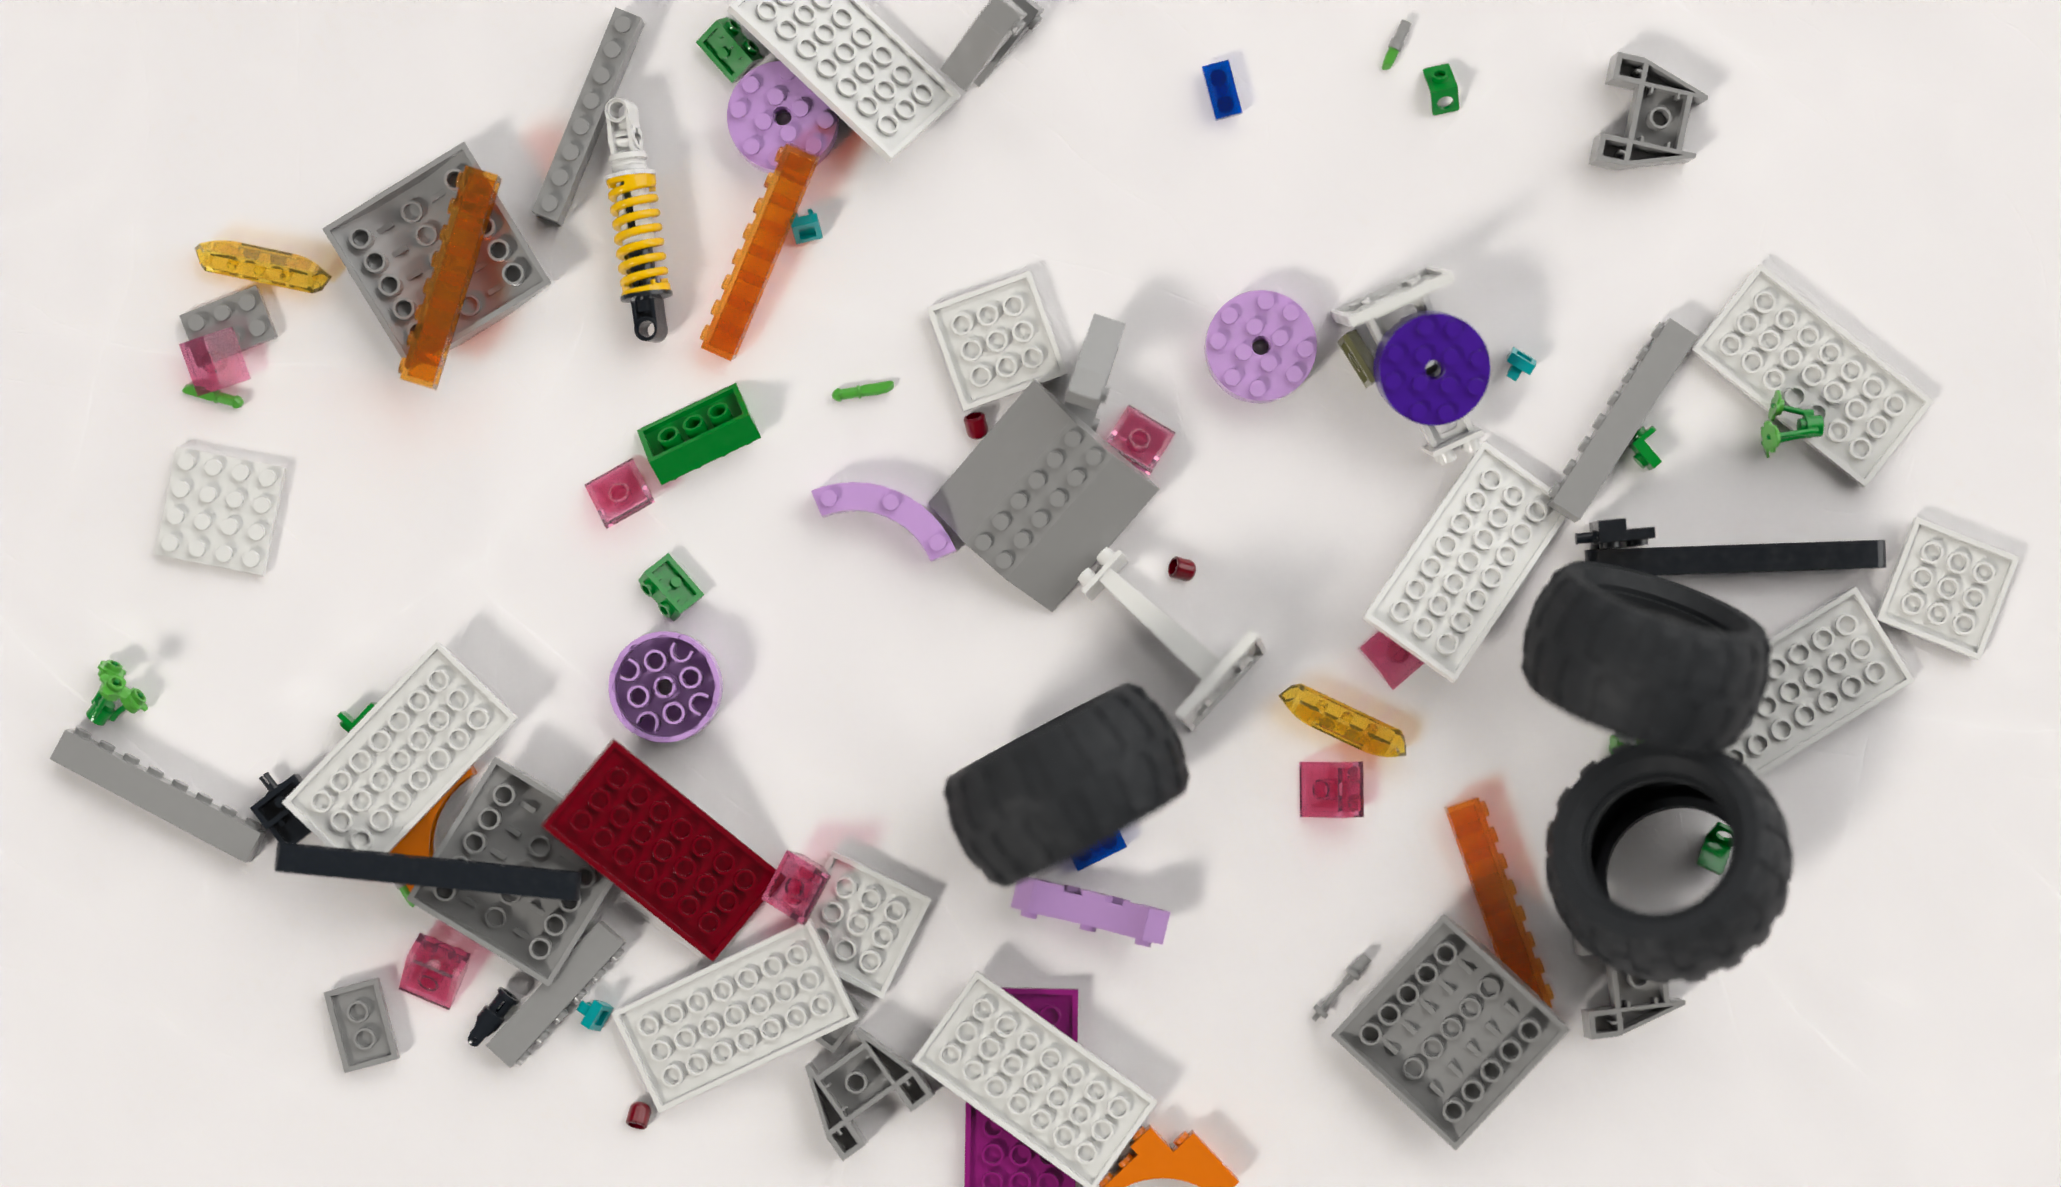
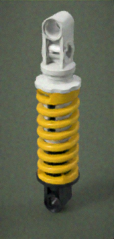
(634, 222)

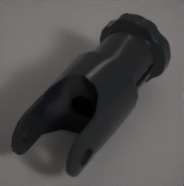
(490, 1017)

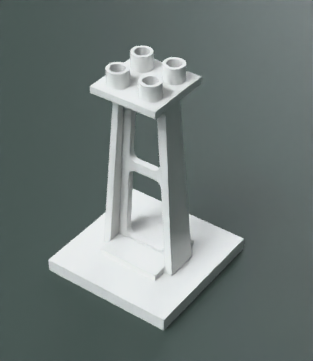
(1414, 291)
(1215, 675)

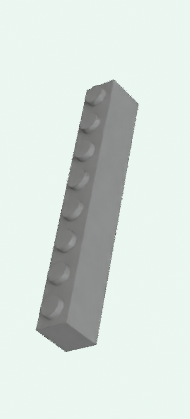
(588, 116)
(1622, 419)
(158, 795)

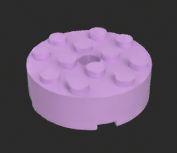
(754, 113)
(1267, 318)
(694, 680)

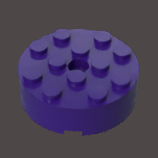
(1460, 371)

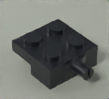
(1612, 532)
(275, 814)

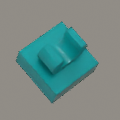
(806, 228)
(1520, 362)
(595, 1014)

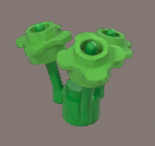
(111, 690)

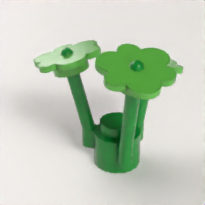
(1807, 426)

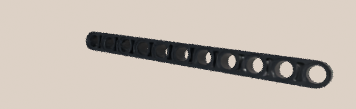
(1746, 557)
(428, 871)

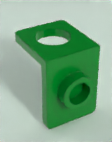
(1442, 84)
(1715, 849)

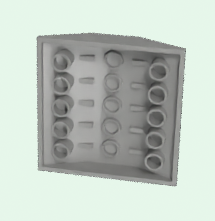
(393, 240)
(1042, 496)
(505, 827)
(1451, 1031)

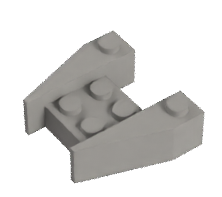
(990, 40)
(1655, 116)
(1093, 368)
(1631, 1003)
(859, 1083)

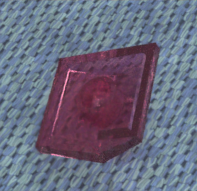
(215, 361)
(1140, 439)
(619, 493)

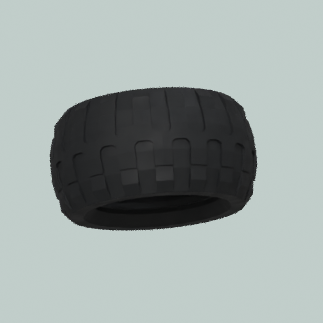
(1645, 657)
(1066, 785)
(1715, 928)

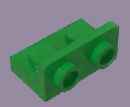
(729, 48)
(670, 587)

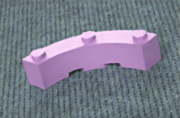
(889, 504)
(1091, 910)

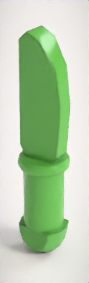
(862, 391)
(216, 396)

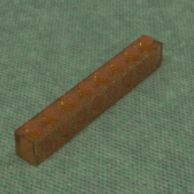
(760, 251)
(450, 277)
(1496, 893)

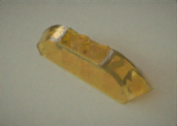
(262, 265)
(1343, 722)

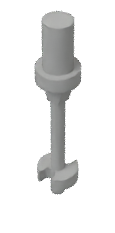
(1352, 973)

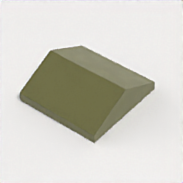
(1358, 356)

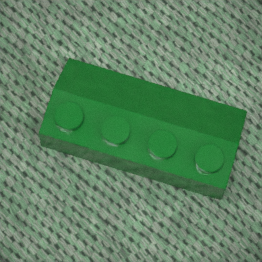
(698, 434)

